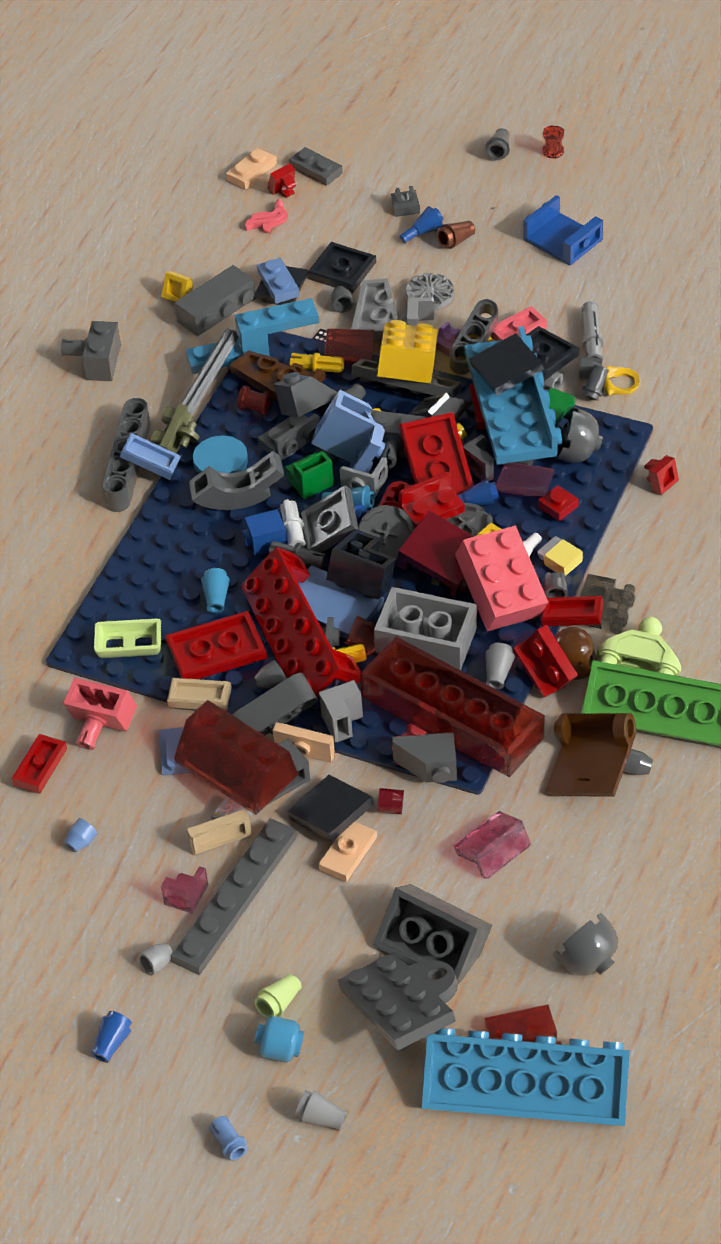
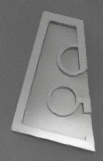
(374, 307)

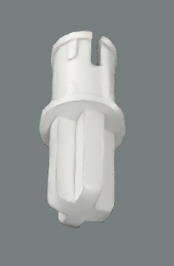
(292, 523)

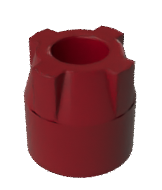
(390, 801)

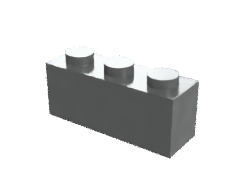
(215, 300)

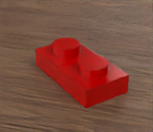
(39, 763)

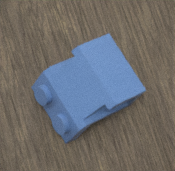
(350, 432)

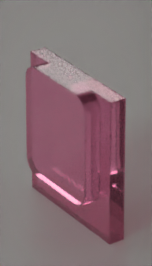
(524, 479)

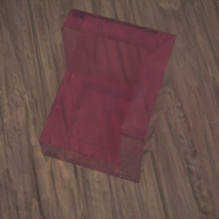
(185, 891)

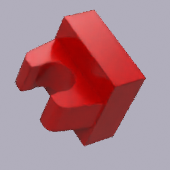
(282, 181)
(662, 474)

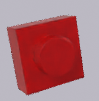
(558, 503)

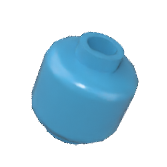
(279, 1039)

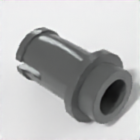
(595, 382)

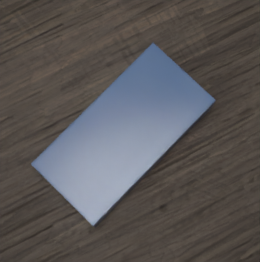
(150, 456)

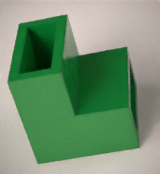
(311, 474)

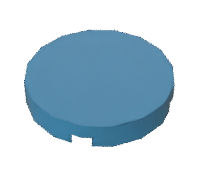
(222, 454)

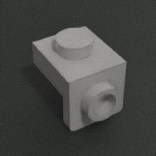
(418, 309)

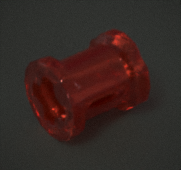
(553, 142)
(254, 400)

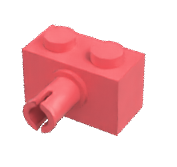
(98, 707)

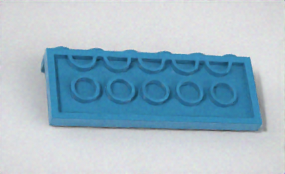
(519, 418)
(526, 1077)

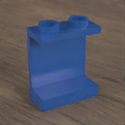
(560, 234)

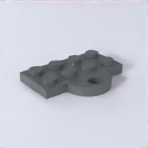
(403, 999)

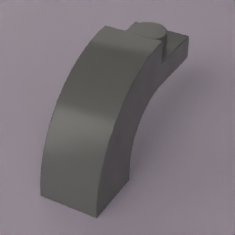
(238, 489)

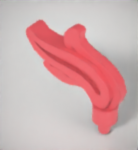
(268, 219)

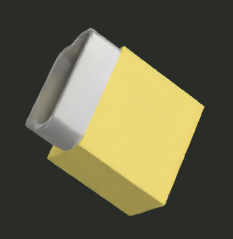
(560, 555)

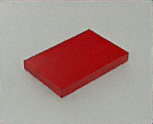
(436, 448)
(216, 646)

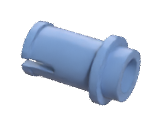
(233, 1144)

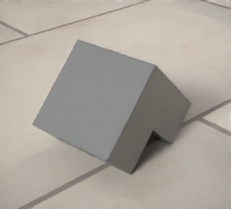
(339, 708)

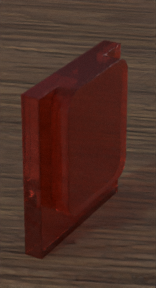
(349, 344)

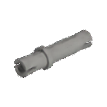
(592, 339)

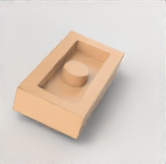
(251, 168)

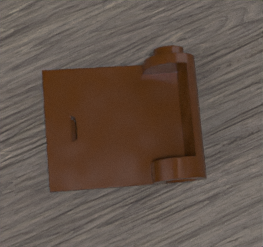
(591, 753)

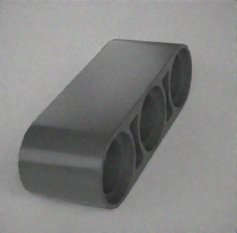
(474, 325)
(278, 704)

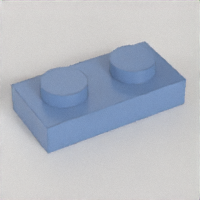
(278, 280)

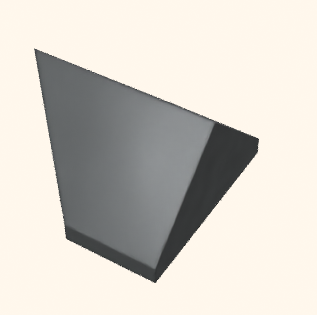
(440, 405)

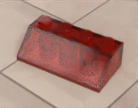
(234, 757)

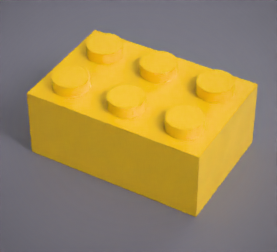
(407, 351)

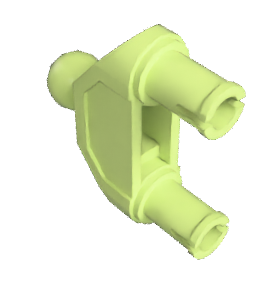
(641, 649)

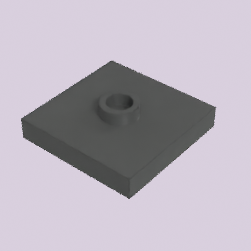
(329, 520)

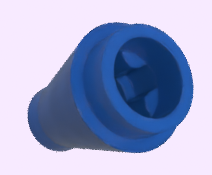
(111, 1034)

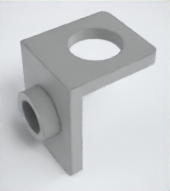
(355, 478)

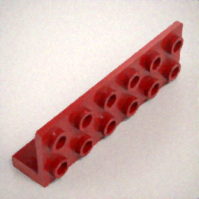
(291, 624)

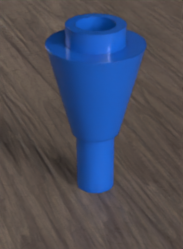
(428, 221)
(480, 494)

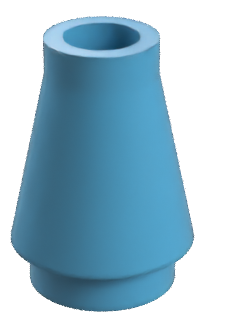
(215, 587)

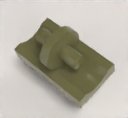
(180, 429)

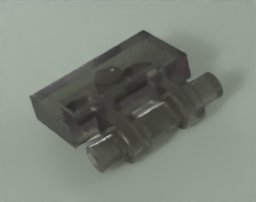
(605, 587)

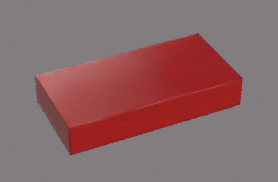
(573, 611)

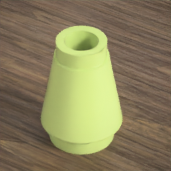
(277, 996)

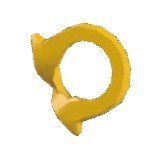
(620, 371)

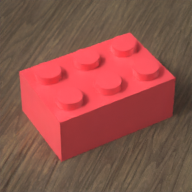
(501, 578)

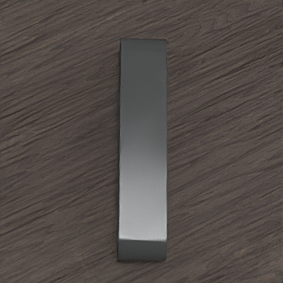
(120, 473)

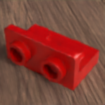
(431, 495)
(545, 662)

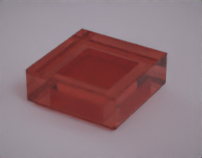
(362, 633)

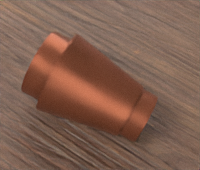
(454, 233)

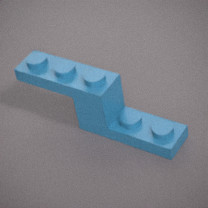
(254, 329)

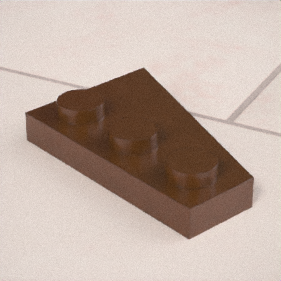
(265, 371)

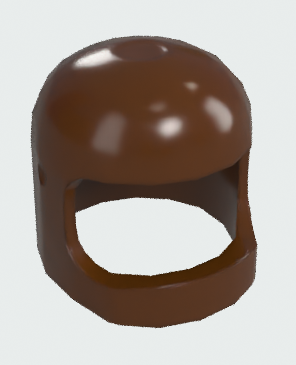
(578, 648)

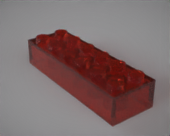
(450, 701)

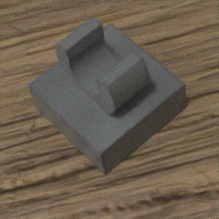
(405, 202)

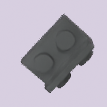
(289, 435)

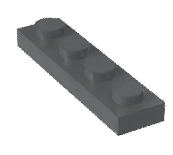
(368, 371)

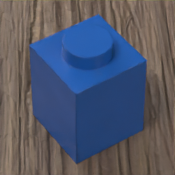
(263, 530)

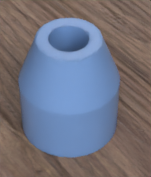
(80, 835)

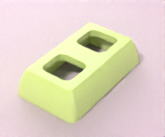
(128, 631)

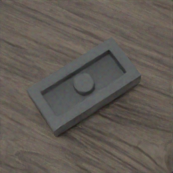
(316, 166)

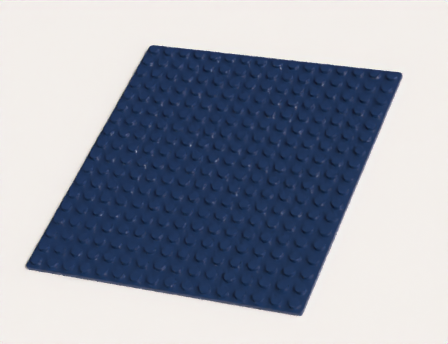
(176, 540)

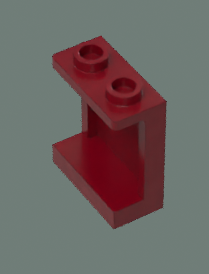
(433, 551)

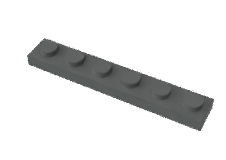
(234, 896)

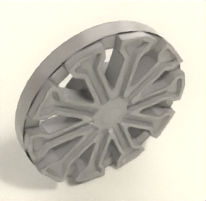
(437, 289)

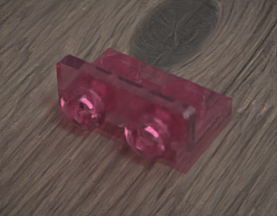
(494, 843)

